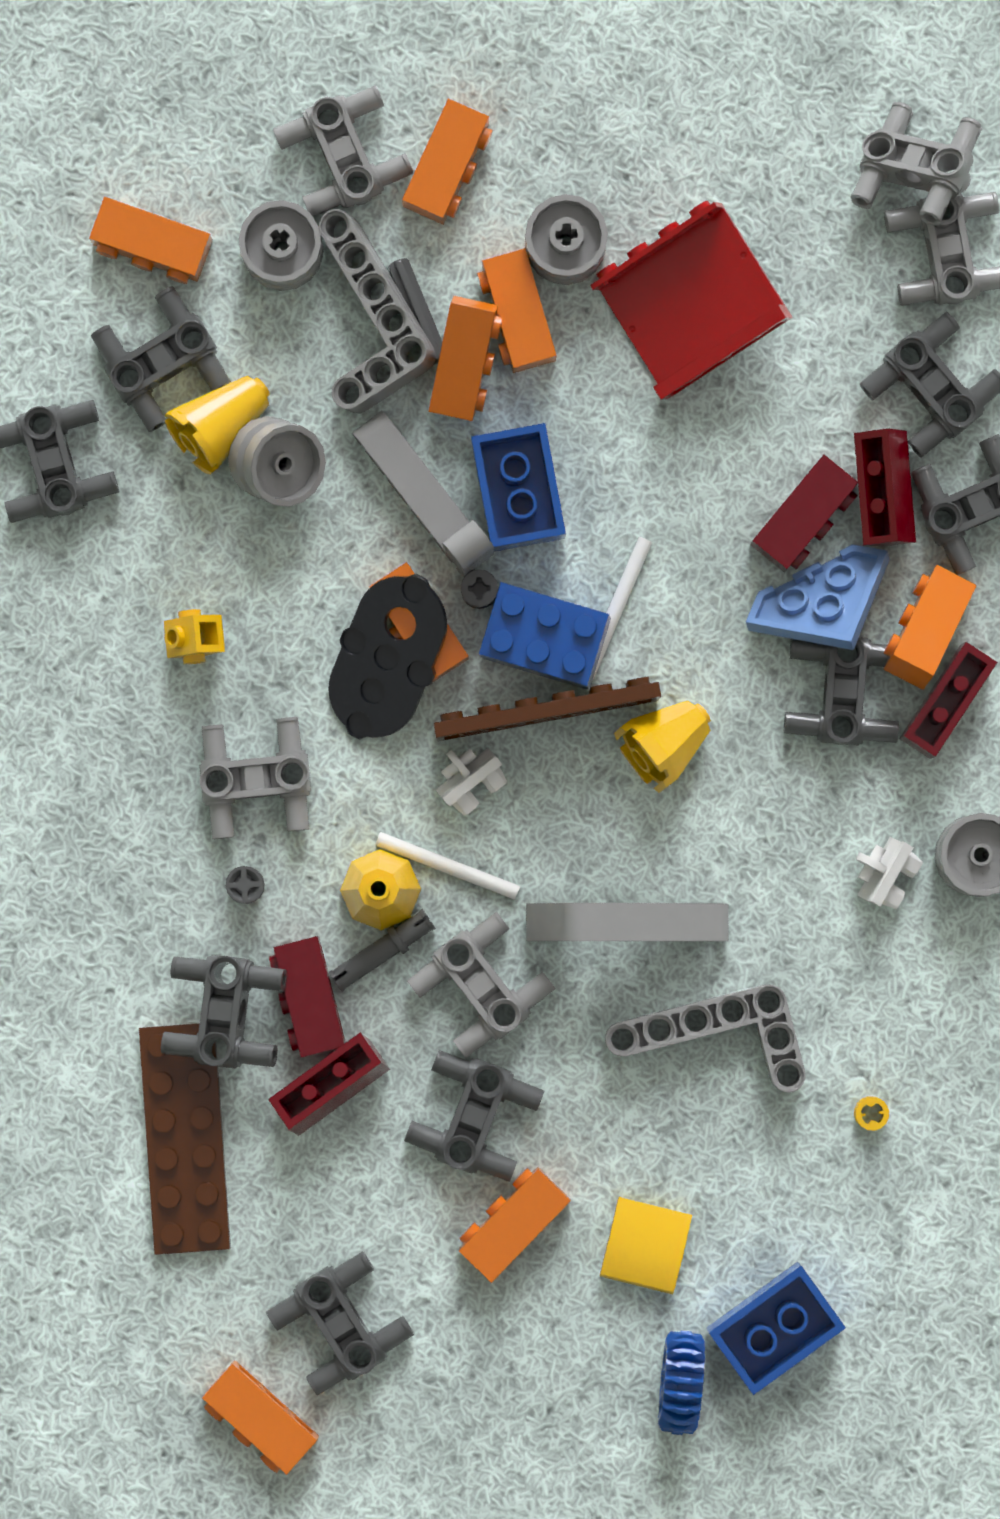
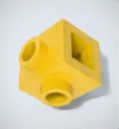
(194, 636)

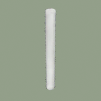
(624, 590)
(447, 865)

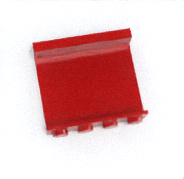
(692, 298)

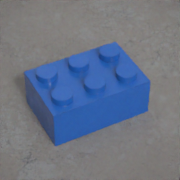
(518, 487)
(545, 636)
(775, 1328)

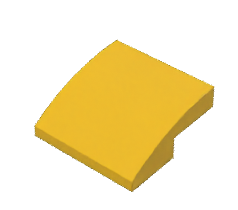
(645, 1245)

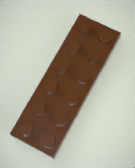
(562, 706)
(184, 1147)

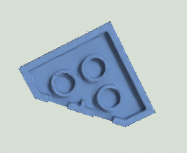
(823, 601)

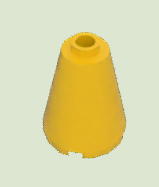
(213, 420)

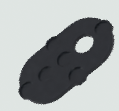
(381, 676)

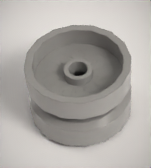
(572, 218)
(274, 224)
(277, 461)
(956, 855)

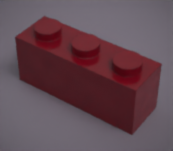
(885, 487)
(805, 514)
(948, 700)
(308, 997)
(329, 1084)

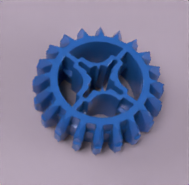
(681, 1382)

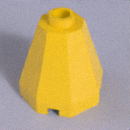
(664, 741)
(400, 893)

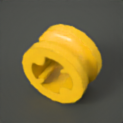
(871, 1101)

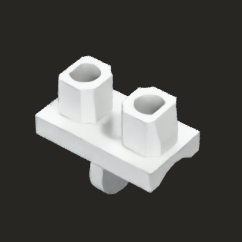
(465, 774)
(882, 870)

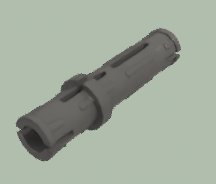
(383, 949)

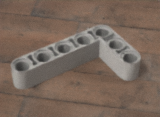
(380, 312)
(457, 537)
(627, 922)
(716, 1023)

